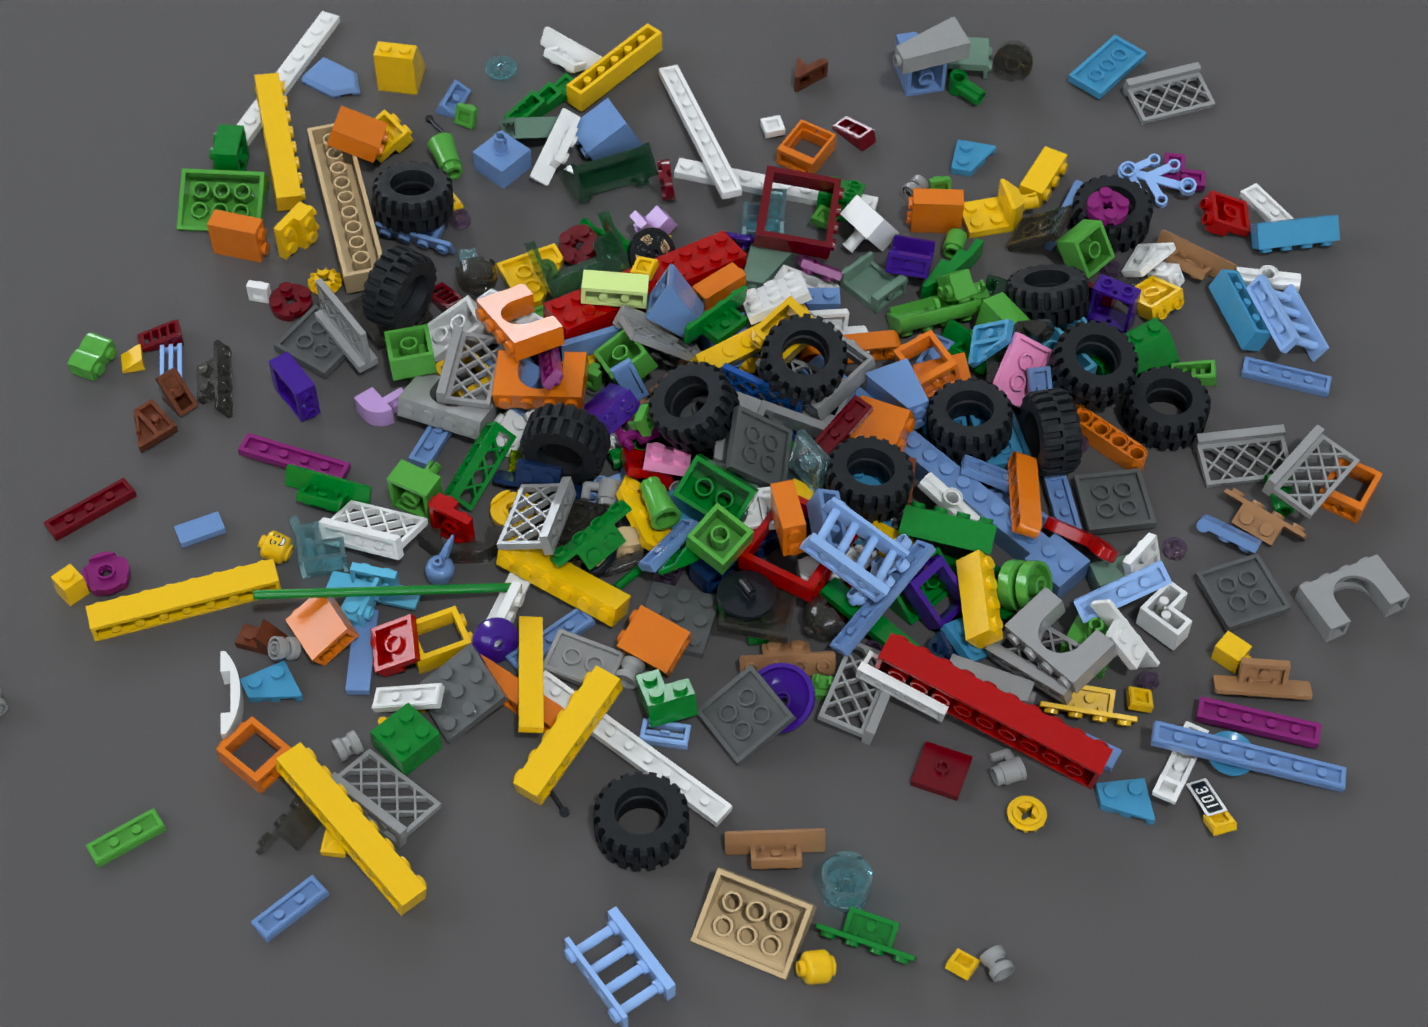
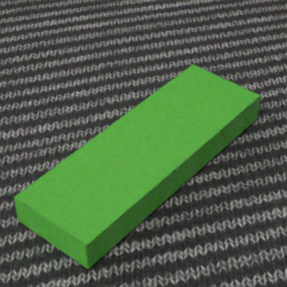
(125, 837)

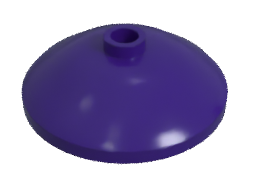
(792, 685)

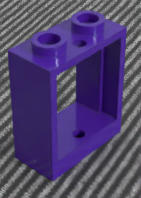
(1124, 293)
(294, 386)
(922, 604)

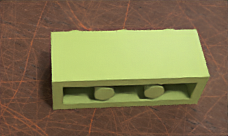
(614, 289)

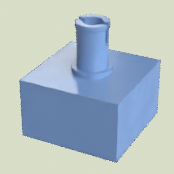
(502, 159)

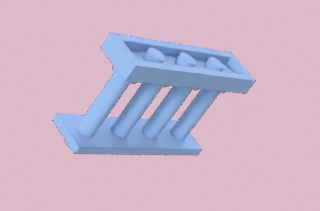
(1287, 317)
(843, 566)
(1125, 589)
(630, 945)

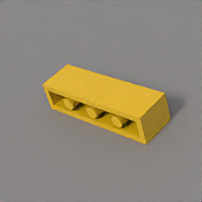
(979, 599)

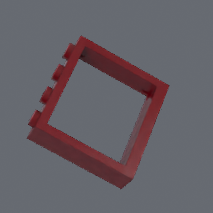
(792, 243)

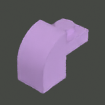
(656, 218)
(375, 409)

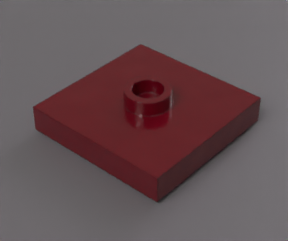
(941, 770)

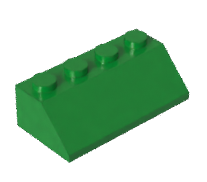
(1152, 344)
(948, 528)

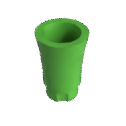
(446, 155)
(660, 506)

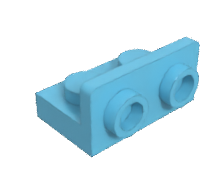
(362, 608)

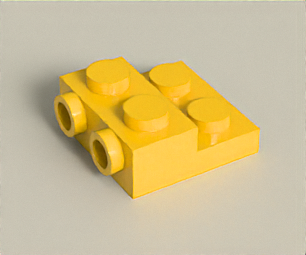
(398, 136)
(296, 230)
(1158, 298)

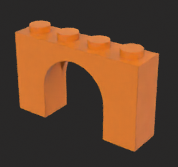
(518, 339)
(512, 393)

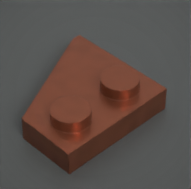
(152, 425)

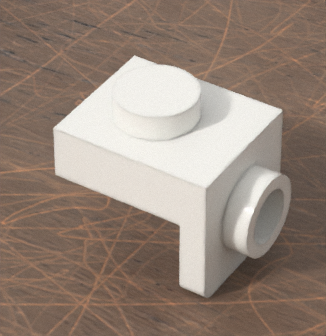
(1169, 272)

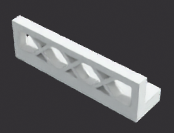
(899, 689)

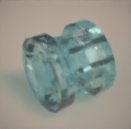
(464, 254)

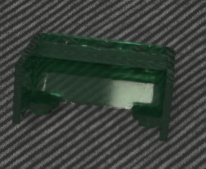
(610, 172)
(609, 257)

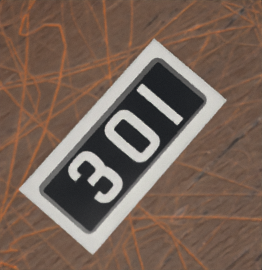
(1206, 797)

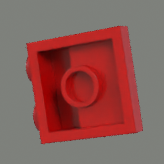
(1225, 214)
(633, 464)
(446, 515)
(395, 645)

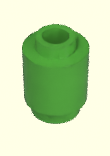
(954, 240)

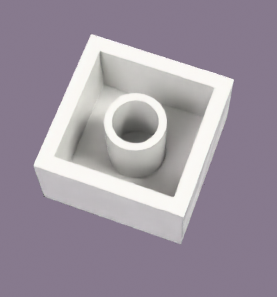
(867, 225)

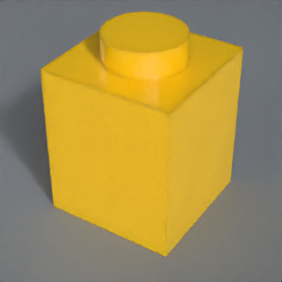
(70, 585)
(1230, 650)

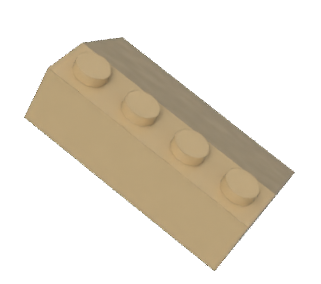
(753, 923)

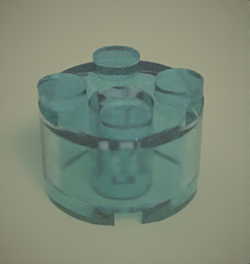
(846, 881)

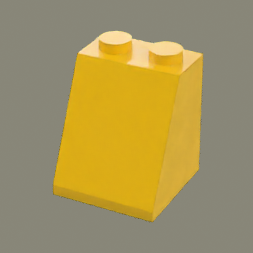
(398, 67)

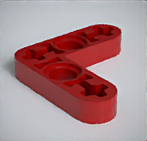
(1096, 544)

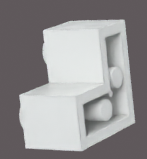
(1163, 618)

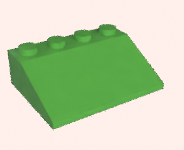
(220, 190)

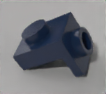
(941, 646)

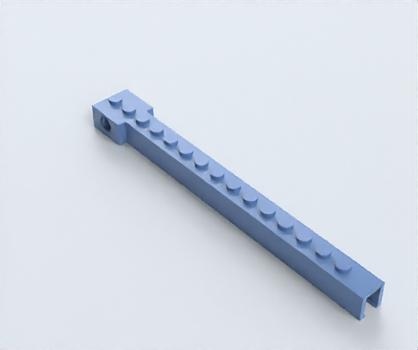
(1065, 562)

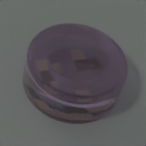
(1174, 548)

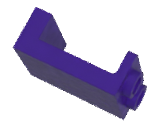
(910, 256)
(613, 406)

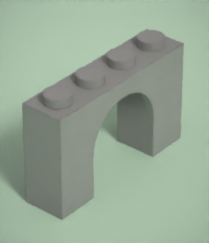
(419, 404)
(1368, 576)
(1071, 668)

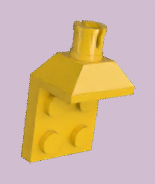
(997, 213)

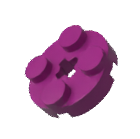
(1106, 197)
(110, 584)

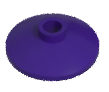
(742, 240)
(491, 631)

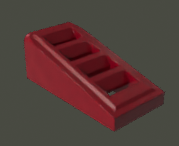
(857, 133)
(450, 293)
(170, 330)

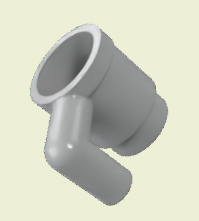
(606, 491)
(1007, 771)

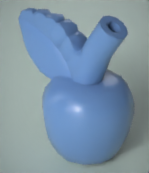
(440, 568)

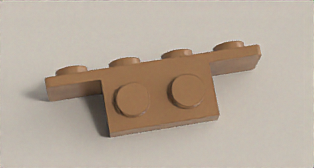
(1194, 259)
(1259, 522)
(794, 653)
(1263, 679)
(775, 847)

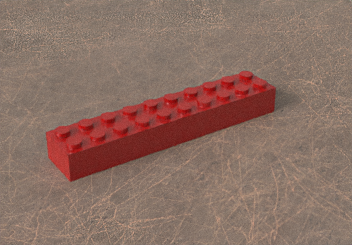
(693, 261)
(996, 712)

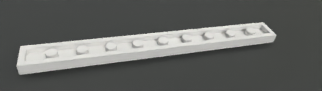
(294, 66)
(700, 132)
(753, 183)
(645, 757)

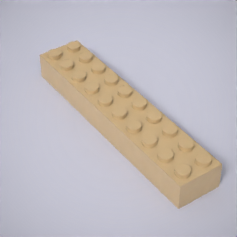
(346, 209)

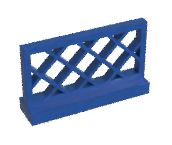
(761, 387)

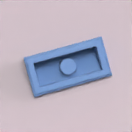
(455, 94)

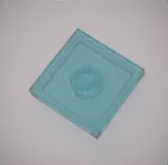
(809, 460)

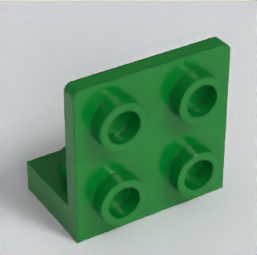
(851, 189)

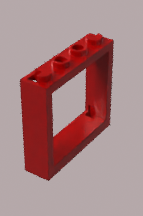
(780, 578)

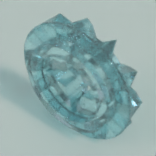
(508, 70)

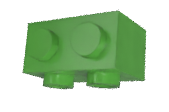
(956, 286)

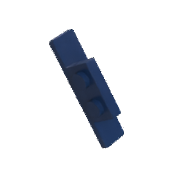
(532, 473)

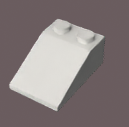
(461, 315)

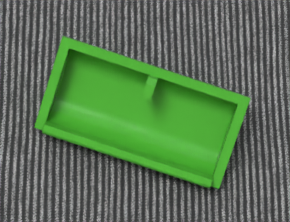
(928, 312)

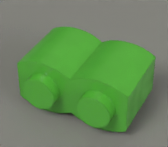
(92, 356)

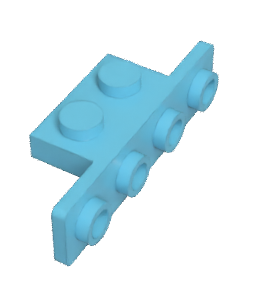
(368, 573)

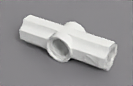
(1278, 279)
(945, 497)

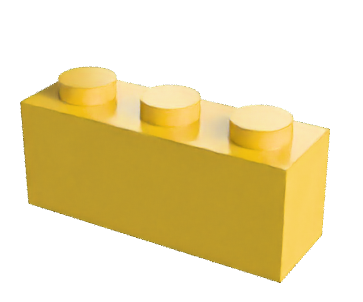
(1044, 174)

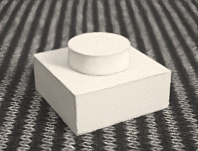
(772, 126)
(258, 291)

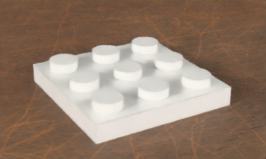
(765, 299)

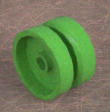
(1021, 581)

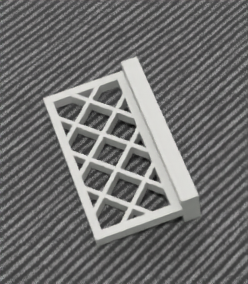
(372, 538)

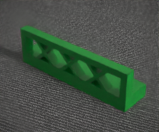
(473, 459)

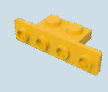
(1091, 702)

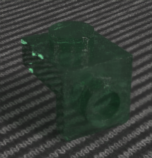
(996, 284)

